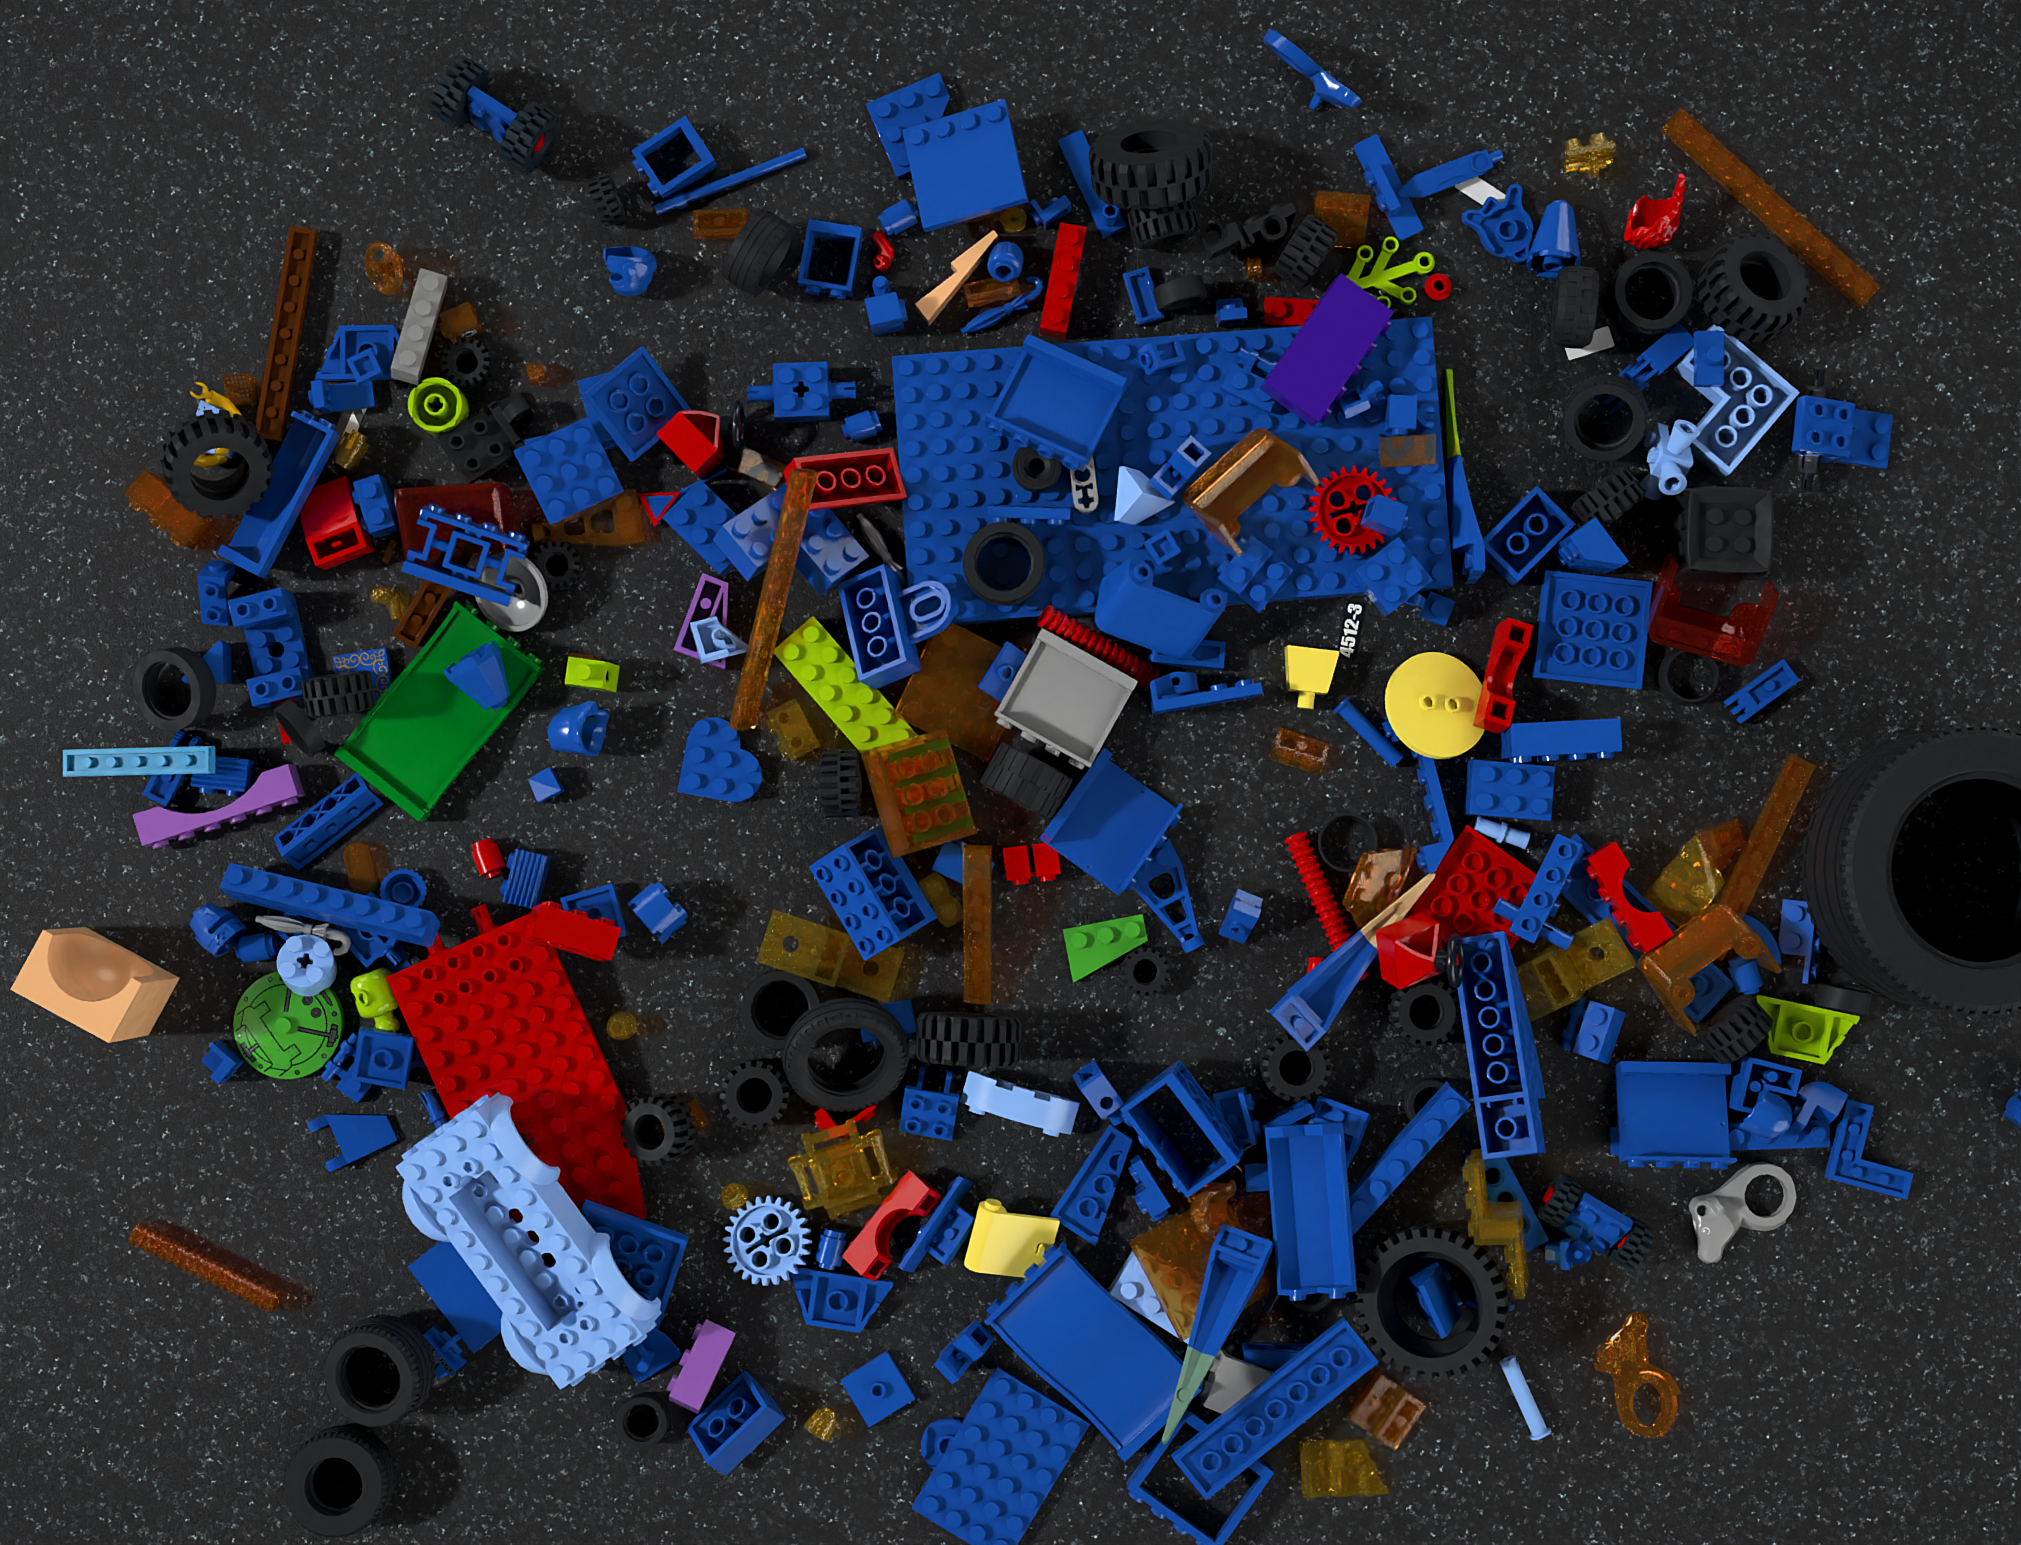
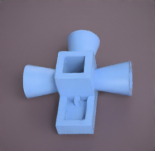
(1668, 458)

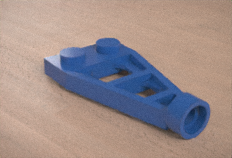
(1167, 861)

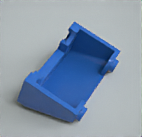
(1151, 616)

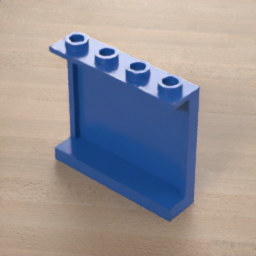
(1056, 403)

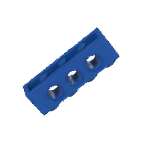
(1507, 1182)

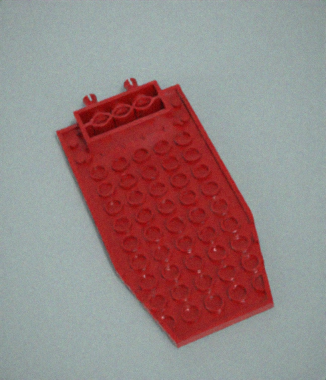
(511, 1024)

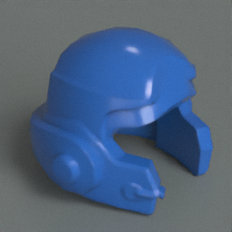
(630, 268)

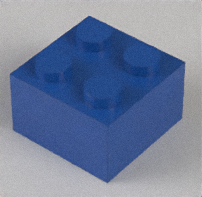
(1391, 577)

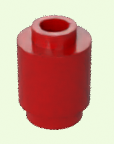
(488, 858)

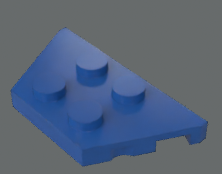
(354, 339)
(838, 1298)

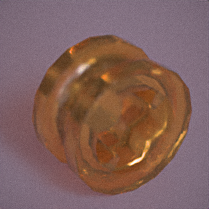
(1253, 267)

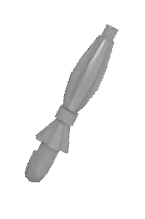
(878, 544)
(291, 925)

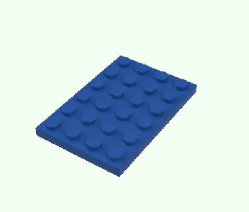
(1000, 1462)

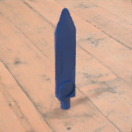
(1450, 174)

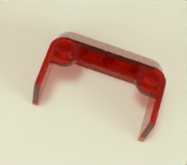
(1706, 634)

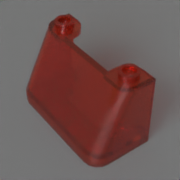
(481, 501)

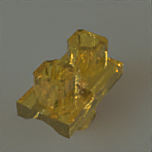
(1589, 157)

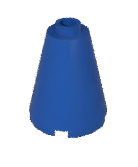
(1555, 242)

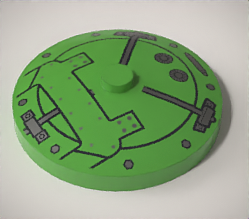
(285, 1031)

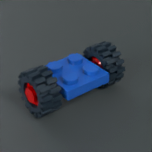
(1594, 1222)

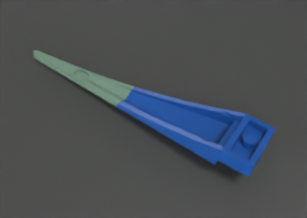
(1230, 1278)

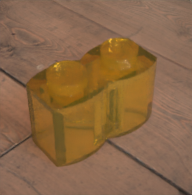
(937, 893)

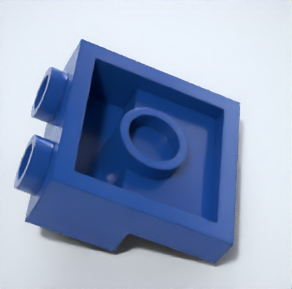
(1253, 574)
(1149, 1194)

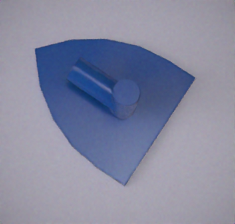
(650, 1355)

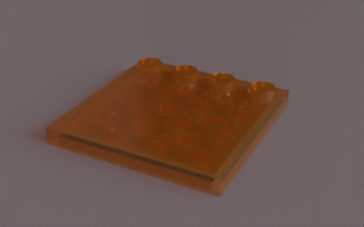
(948, 692)
(1176, 1264)

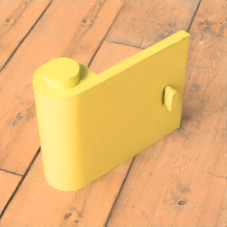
(1007, 1241)

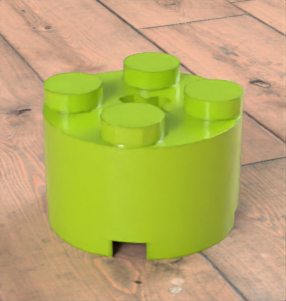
(428, 396)

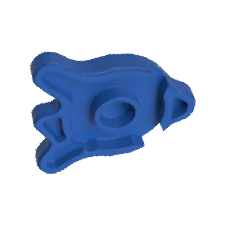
(1503, 227)

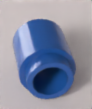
(899, 217)
(861, 426)
(256, 947)
(1745, 975)
(831, 1248)

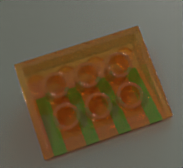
(918, 793)

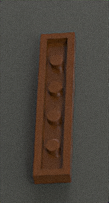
(430, 598)

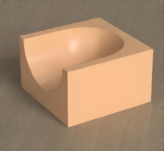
(95, 983)

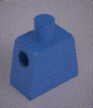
(1095, 1087)

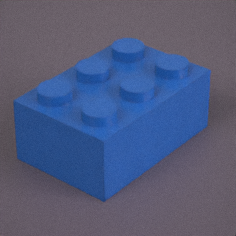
(698, 520)
(1525, 535)
(1509, 790)

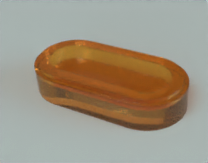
(361, 868)

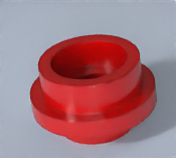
(1432, 293)

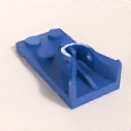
(1168, 697)

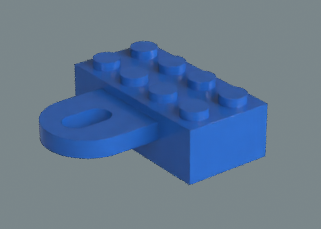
(887, 623)

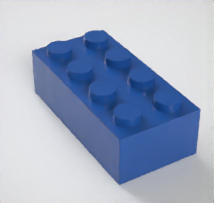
(1561, 738)

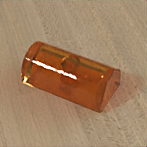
(718, 223)

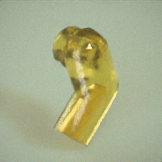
(389, 598)

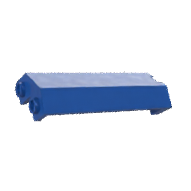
(293, 478)
(1310, 1210)

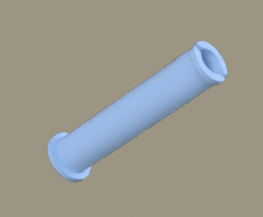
(1524, 1398)

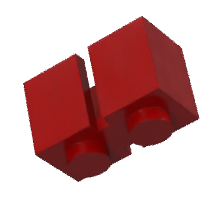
(1018, 866)

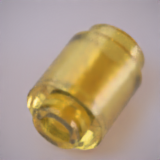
(351, 450)

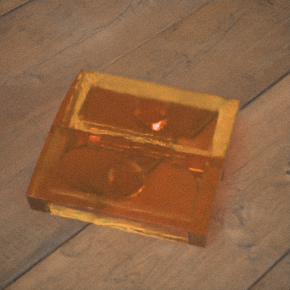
(1386, 1410)

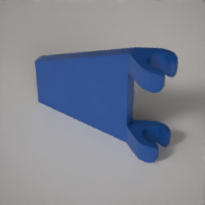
(355, 1135)

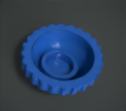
(403, 888)

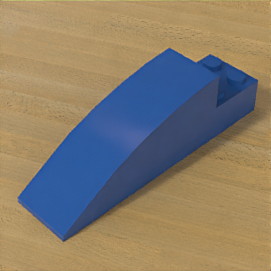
(1500, 1050)

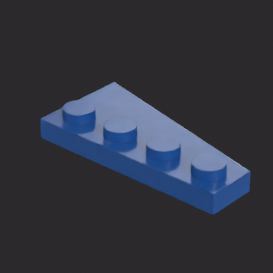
(1092, 1188)

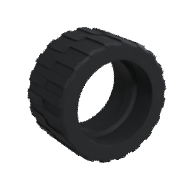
(1026, 781)

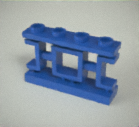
(460, 575)

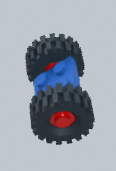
(464, 99)

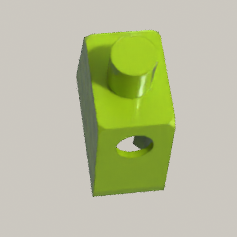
(591, 674)

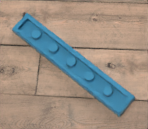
(139, 761)

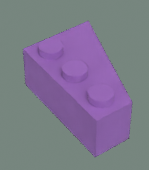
(708, 601)
(700, 1365)

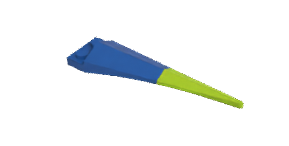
(1463, 527)

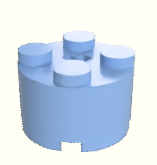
(316, 976)

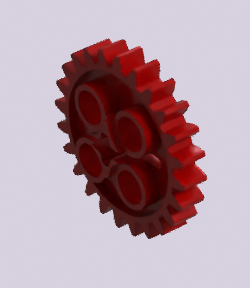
(1346, 486)

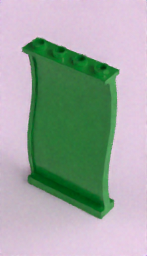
(427, 726)

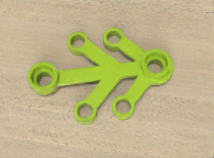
(1380, 278)

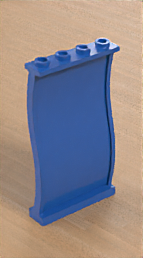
(1089, 1349)

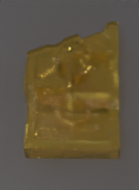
(1686, 884)
(1338, 1469)

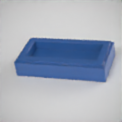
(1140, 292)

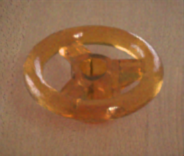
(390, 267)

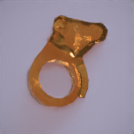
(1627, 1362)

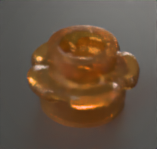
(535, 373)

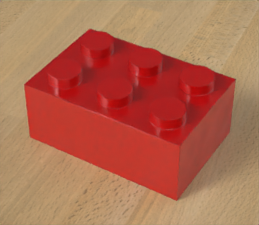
(572, 931)

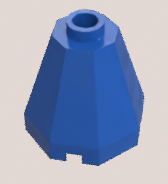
(481, 676)

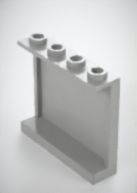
(1065, 699)

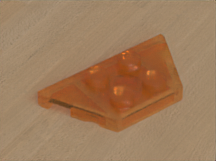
(1377, 882)

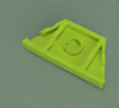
(1804, 1030)

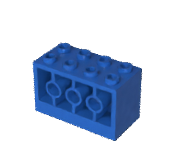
(872, 892)

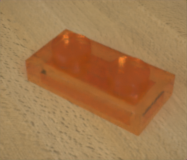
(990, 290)

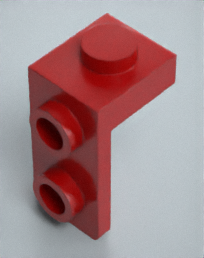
(826, 1120)

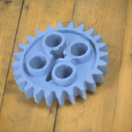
(777, 1263)

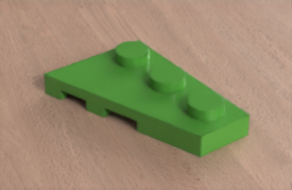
(1102, 942)

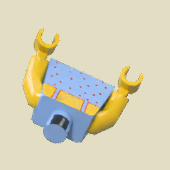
(215, 402)

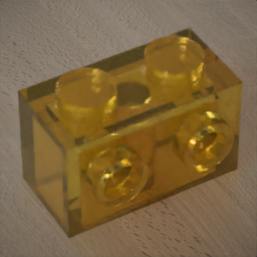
(793, 730)

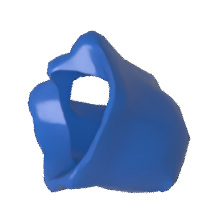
(576, 732)

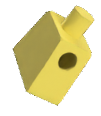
(1309, 672)

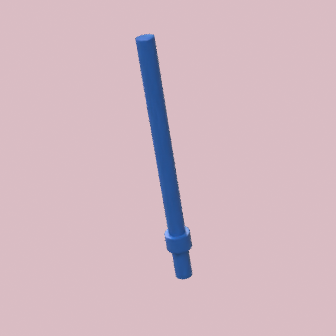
(682, 200)

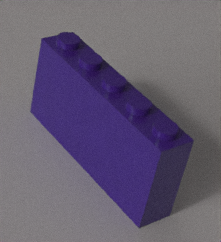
(1327, 351)

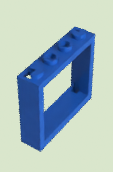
(1162, 1510)

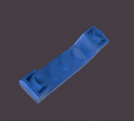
(1430, 854)

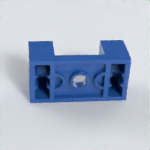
(268, 620)

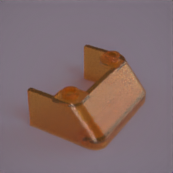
(1241, 479)
(1692, 949)

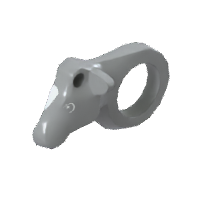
(1724, 1211)

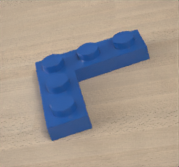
(1846, 1152)

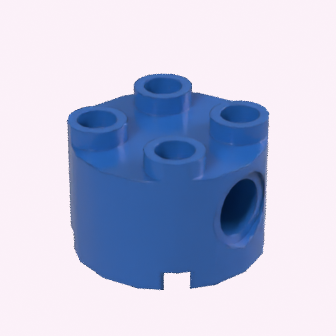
(657, 911)

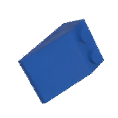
(1435, 1296)

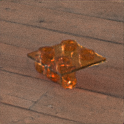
(1344, 213)

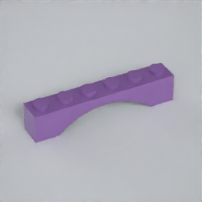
(272, 788)

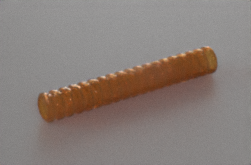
(204, 1267)

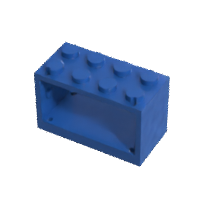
(1204, 1114)

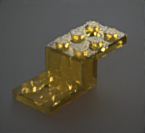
(827, 956)
(1561, 977)
(1496, 1224)

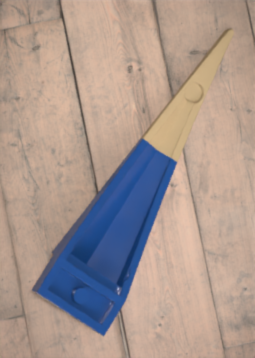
(1320, 994)

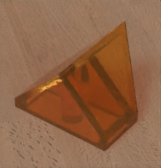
(1722, 841)

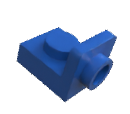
(1054, 210)
(1230, 312)
(1161, 354)

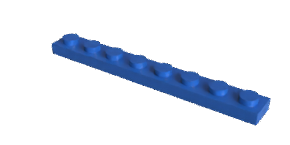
(1813, 1135)

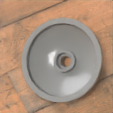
(527, 604)

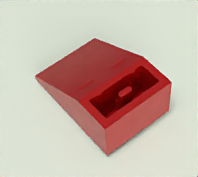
(334, 525)

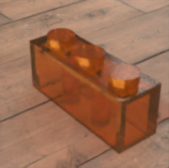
(154, 498)

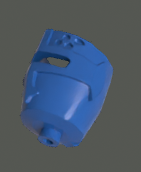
(216, 929)

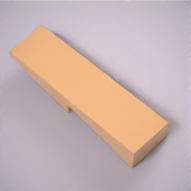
(963, 266)

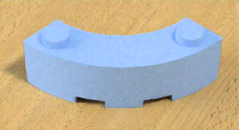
(1019, 1104)

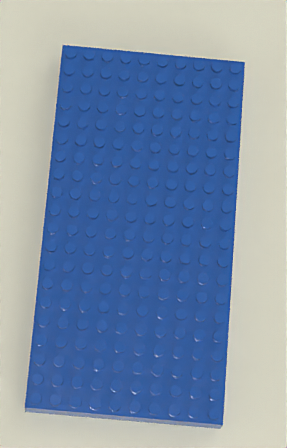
(959, 468)

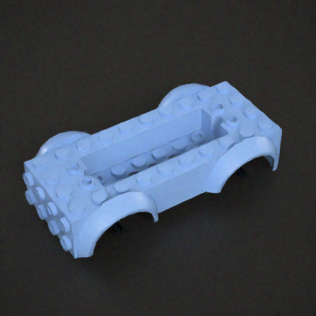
(554, 1316)

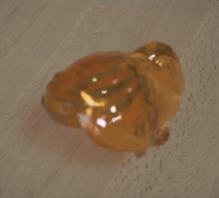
(1210, 1205)

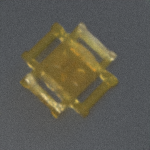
(842, 1170)

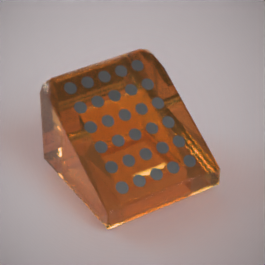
(240, 388)

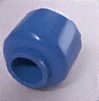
(1005, 261)

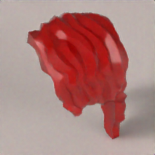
(1655, 221)

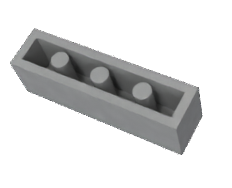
(419, 326)

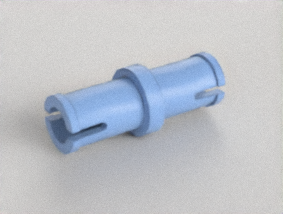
(1502, 832)

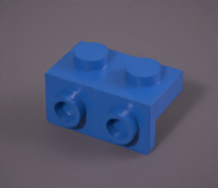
(1237, 1109)

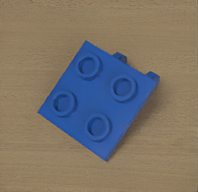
(929, 1111)

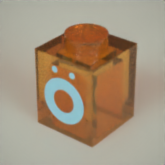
(460, 322)

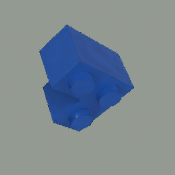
(1757, 1077)

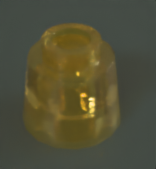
(621, 1025)
(822, 1423)

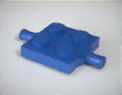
(371, 947)

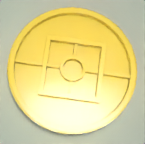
(1434, 705)

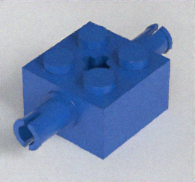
(786, 383)

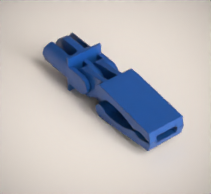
(1654, 361)

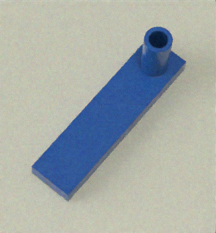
(1076, 154)

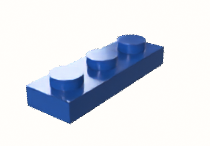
(1029, 514)

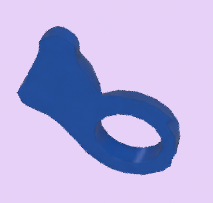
(1325, 85)

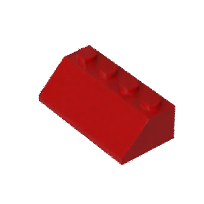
(852, 478)

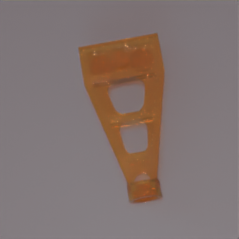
(626, 518)

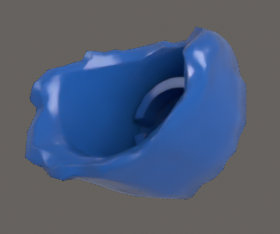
(1769, 1117)

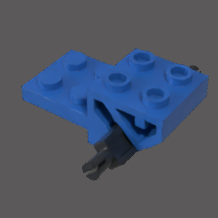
(1837, 433)

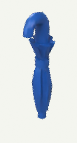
(994, 315)

